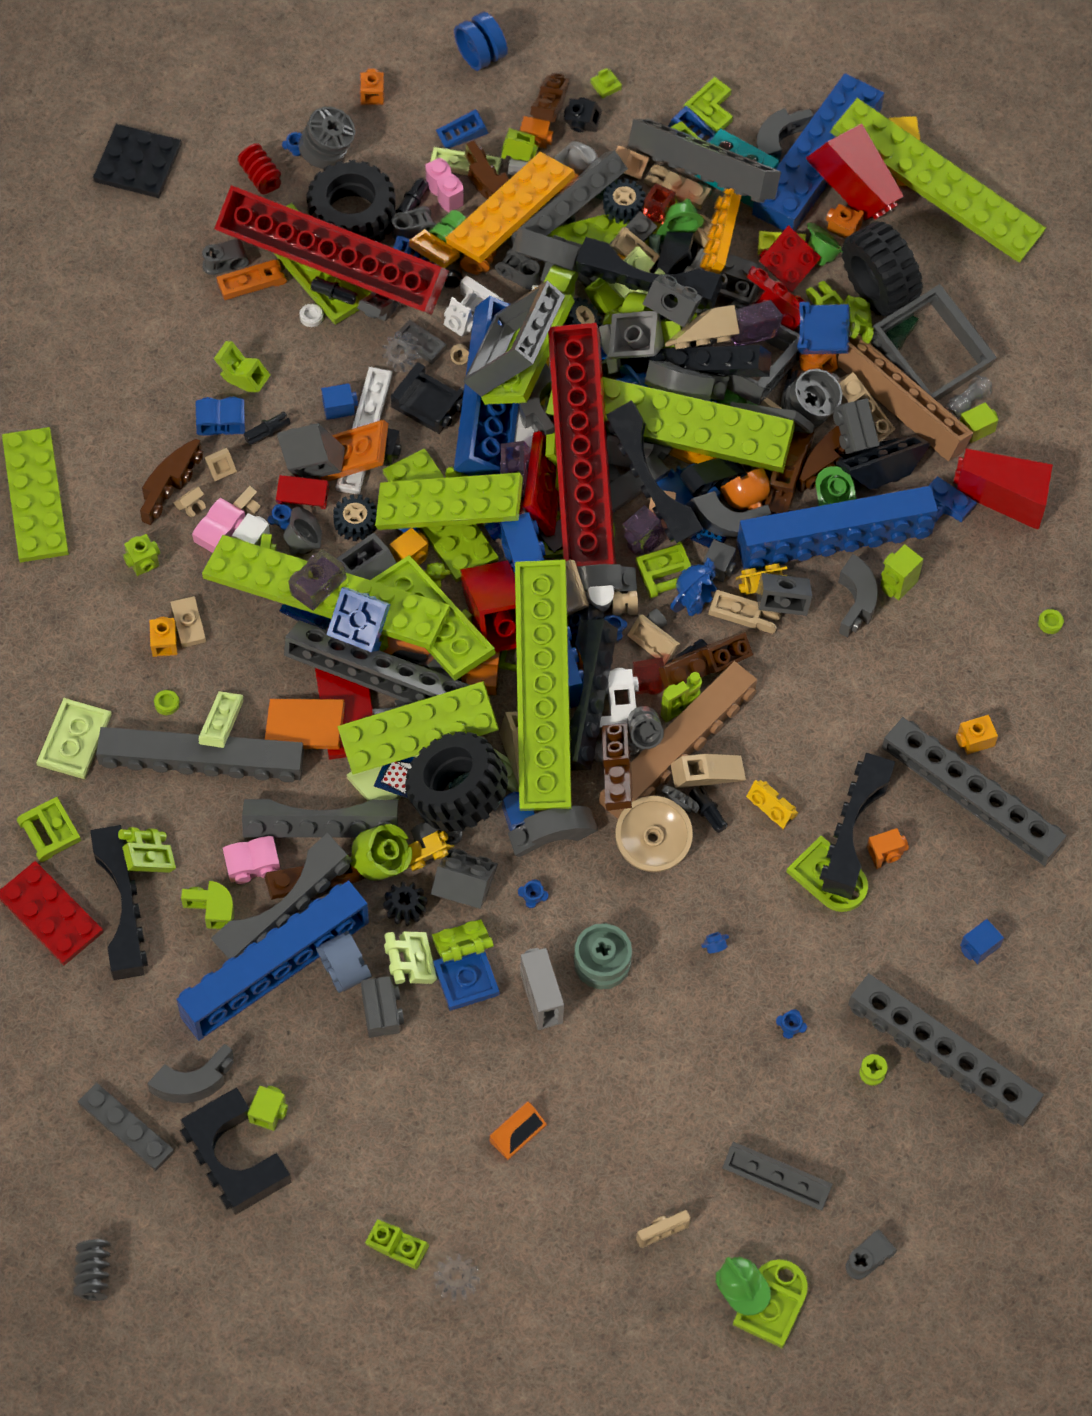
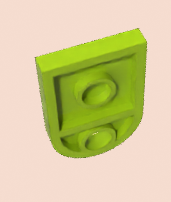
(807, 871)
(783, 1308)

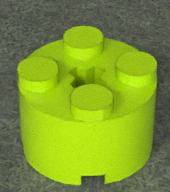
(381, 852)

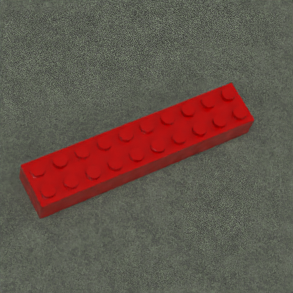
(331, 250)
(581, 444)

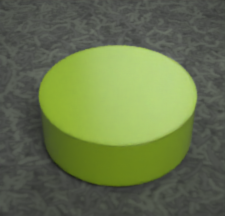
(1050, 621)
(166, 702)

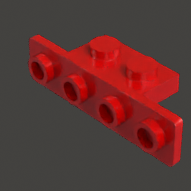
(779, 295)

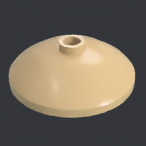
(657, 817)

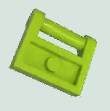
(662, 564)
(56, 824)

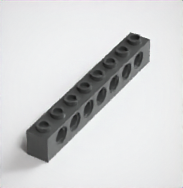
(370, 669)
(978, 803)
(939, 1036)

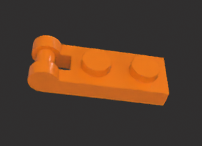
(251, 279)

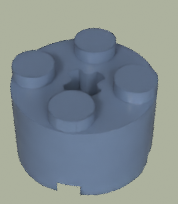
(343, 962)

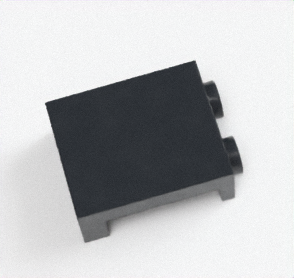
(427, 399)

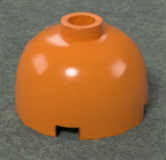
(747, 491)

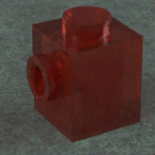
(658, 202)
(648, 675)

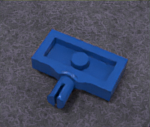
(951, 500)

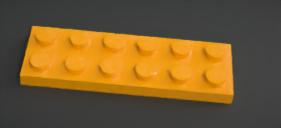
(510, 207)
(720, 232)

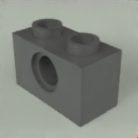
(660, 302)
(784, 594)

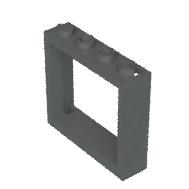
(534, 317)
(957, 323)
(755, 390)

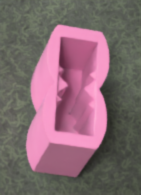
(444, 184)
(220, 520)
(251, 859)

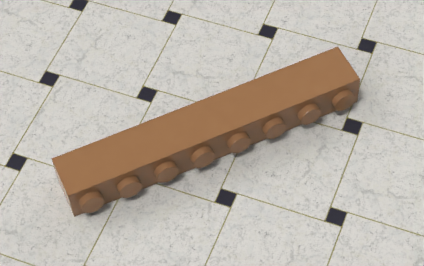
(905, 399)
(690, 731)

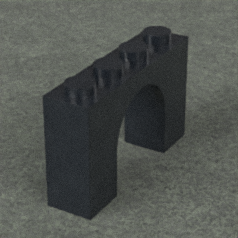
(238, 1187)

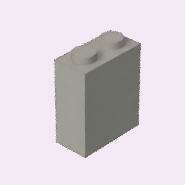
(541, 988)

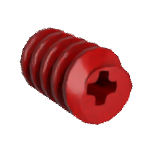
(260, 169)

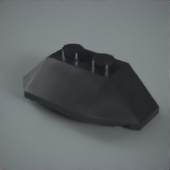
(886, 462)

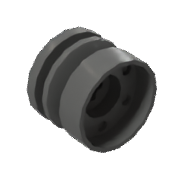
(326, 137)
(813, 396)

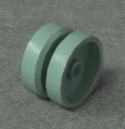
(602, 956)

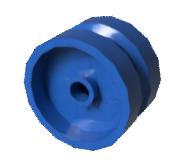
(480, 41)

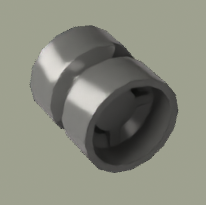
(645, 727)

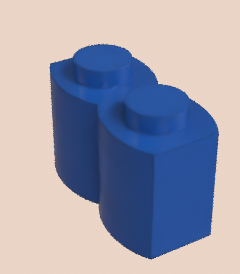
(220, 416)

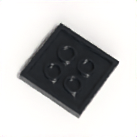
(137, 160)

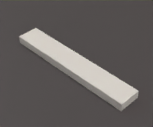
(368, 411)

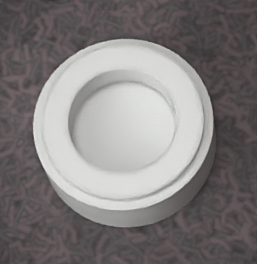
(311, 315)

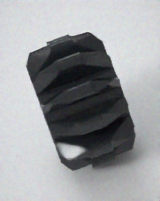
(406, 894)

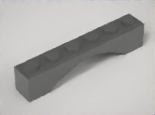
(577, 194)
(274, 819)
(322, 865)

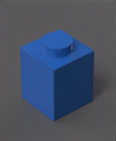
(339, 401)
(512, 812)
(981, 942)

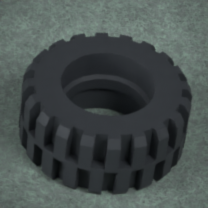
(354, 180)
(882, 268)
(468, 801)

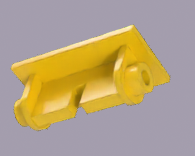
(751, 578)
(766, 799)
(435, 848)

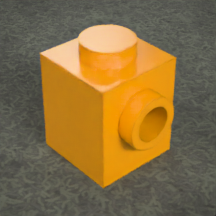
(410, 544)
(163, 636)
(976, 734)

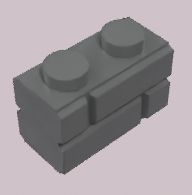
(856, 426)
(380, 1006)

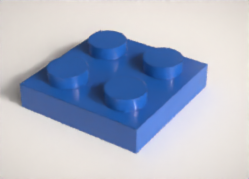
(466, 980)

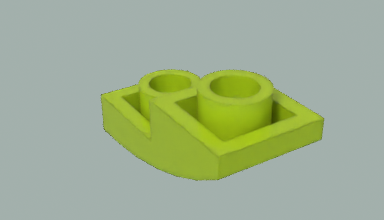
(396, 1244)

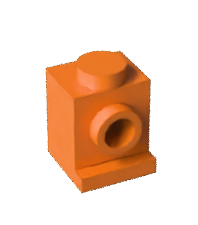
(372, 83)
(539, 129)
(844, 220)
(815, 361)
(886, 847)

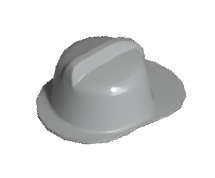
(577, 156)

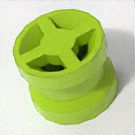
(871, 1075)

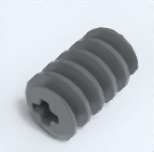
(90, 1269)

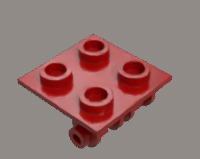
(789, 258)

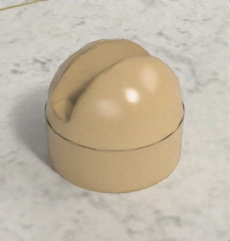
(454, 354)

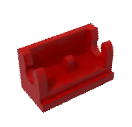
(302, 491)

